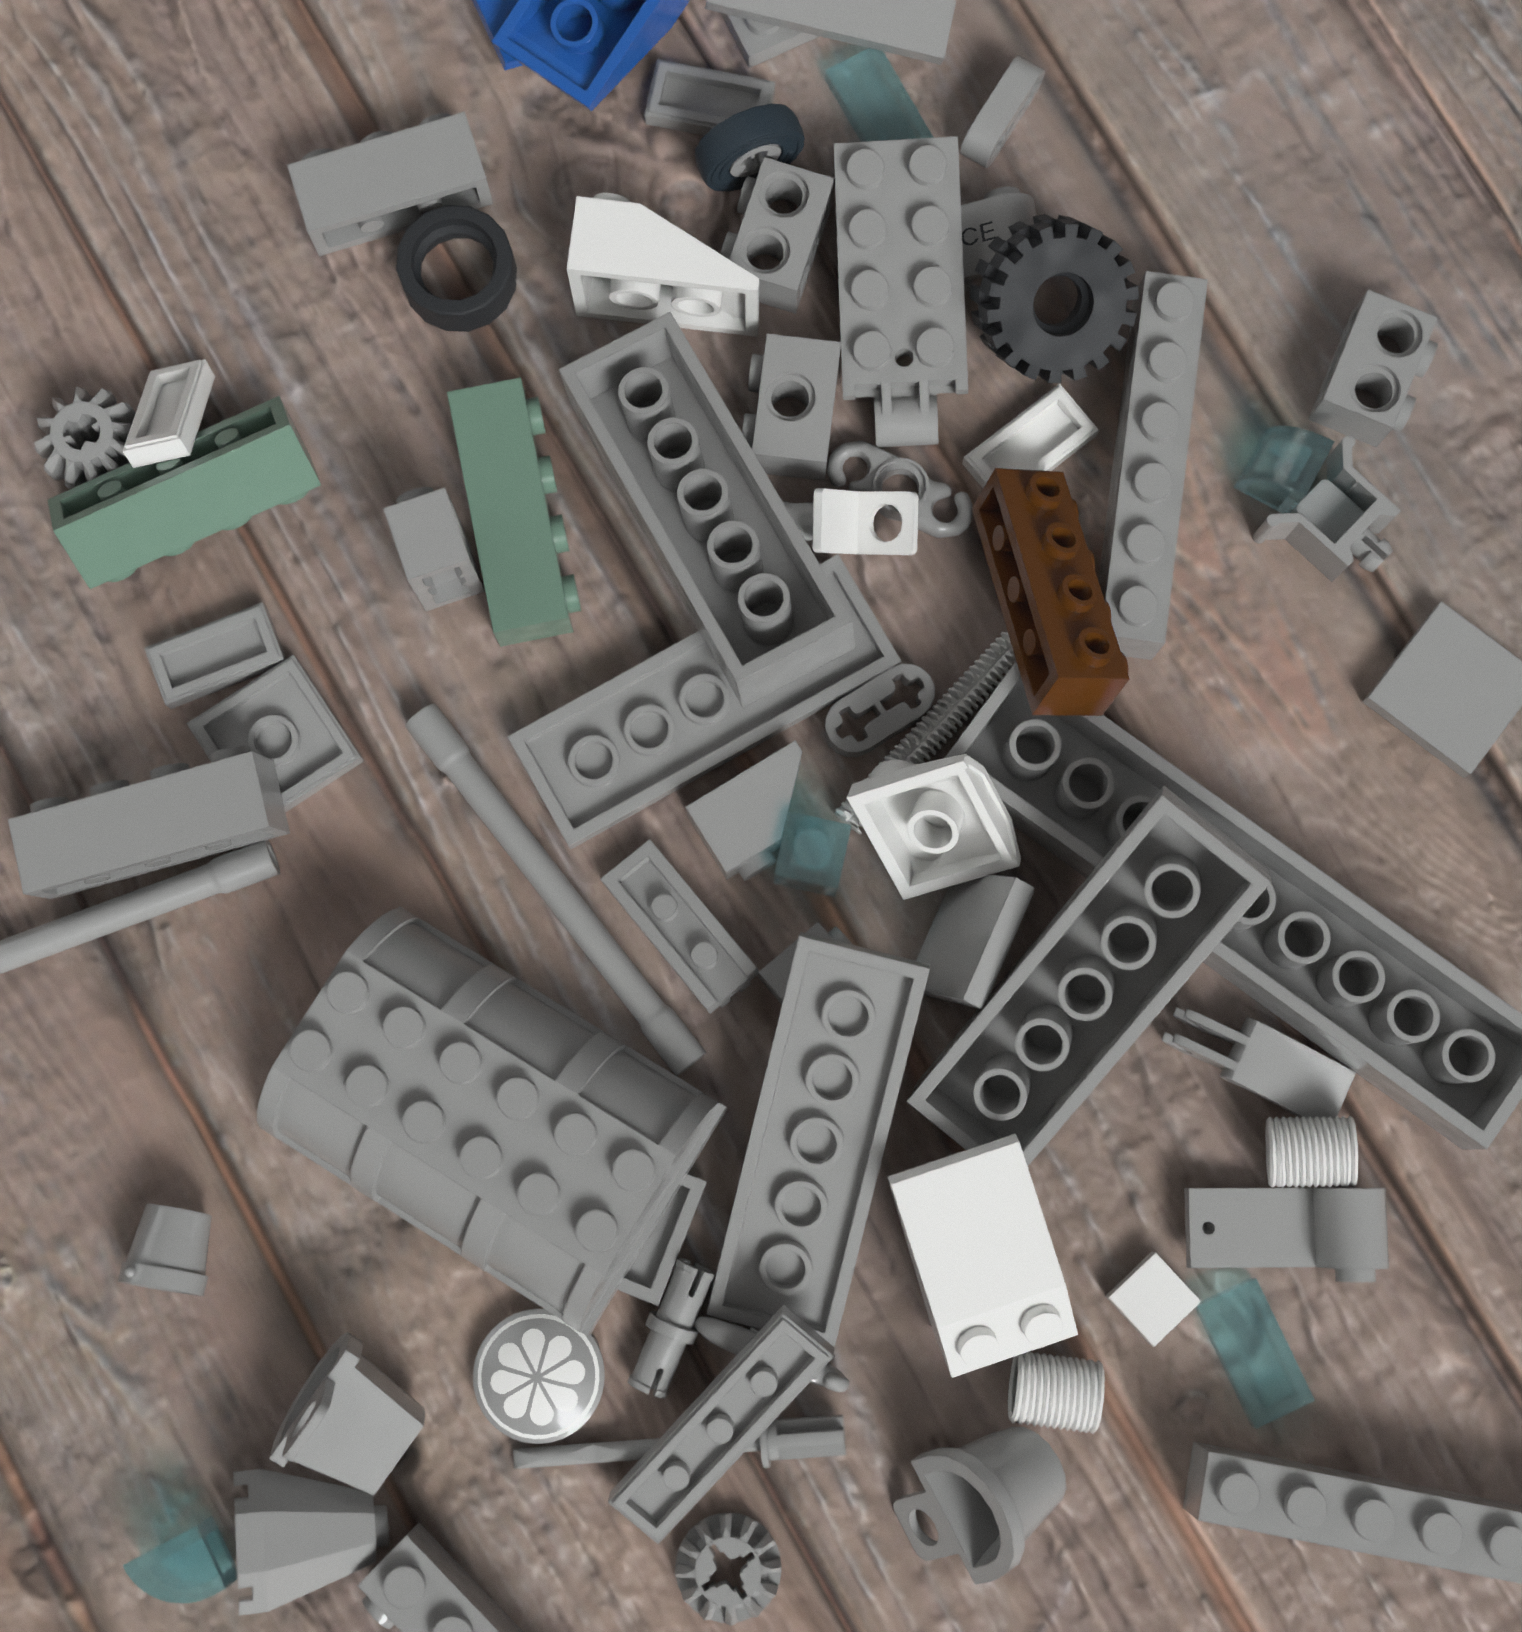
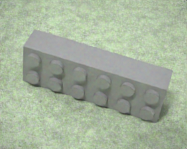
(708, 510)
(1092, 980)

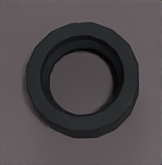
(441, 226)

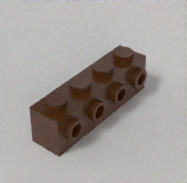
(1049, 593)

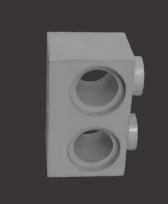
(788, 237)
(1366, 365)
(433, 547)

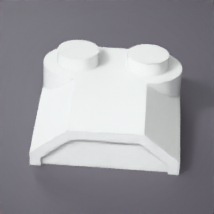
(935, 823)

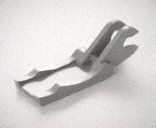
(1270, 1065)

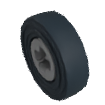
(743, 140)

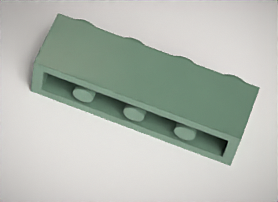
(167, 506)
(511, 511)

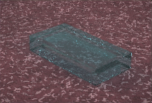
(875, 98)
(1254, 1353)

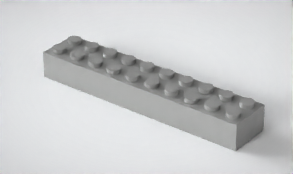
(1299, 949)

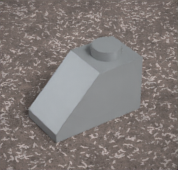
(748, 814)

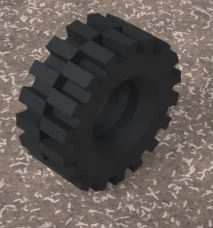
(1019, 269)

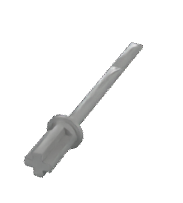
(780, 1441)

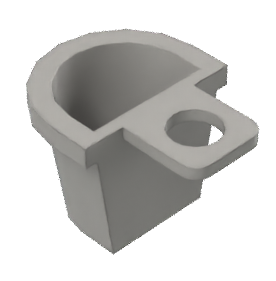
(349, 1420)
(983, 1500)

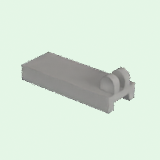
(680, 926)

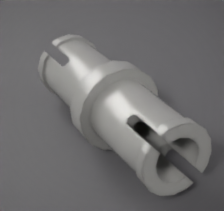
(671, 1328)

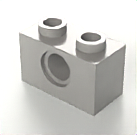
(801, 371)

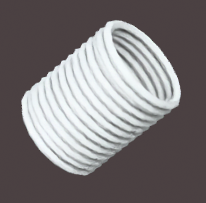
(1311, 1151)
(1056, 1392)

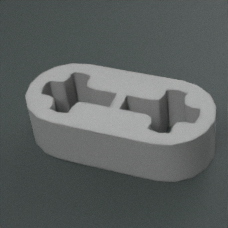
(1002, 111)
(871, 697)

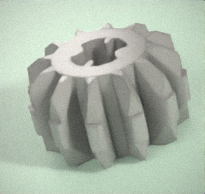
(80, 422)

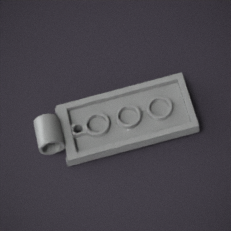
(901, 281)

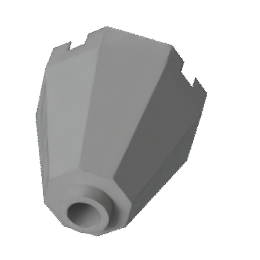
(300, 1536)

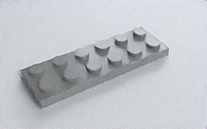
(677, 723)
(818, 1135)

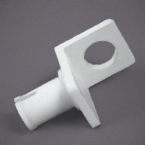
(844, 521)

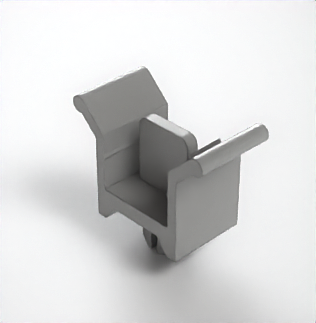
(1336, 519)

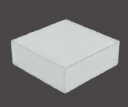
(1153, 1298)

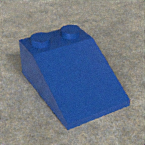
(585, 43)

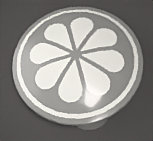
(538, 1377)

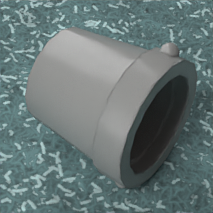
(169, 1251)

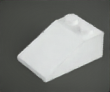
(641, 266)
(983, 1255)

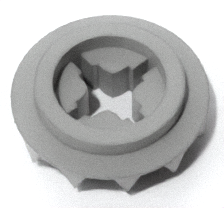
(734, 1536)

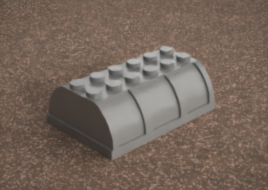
(486, 1115)

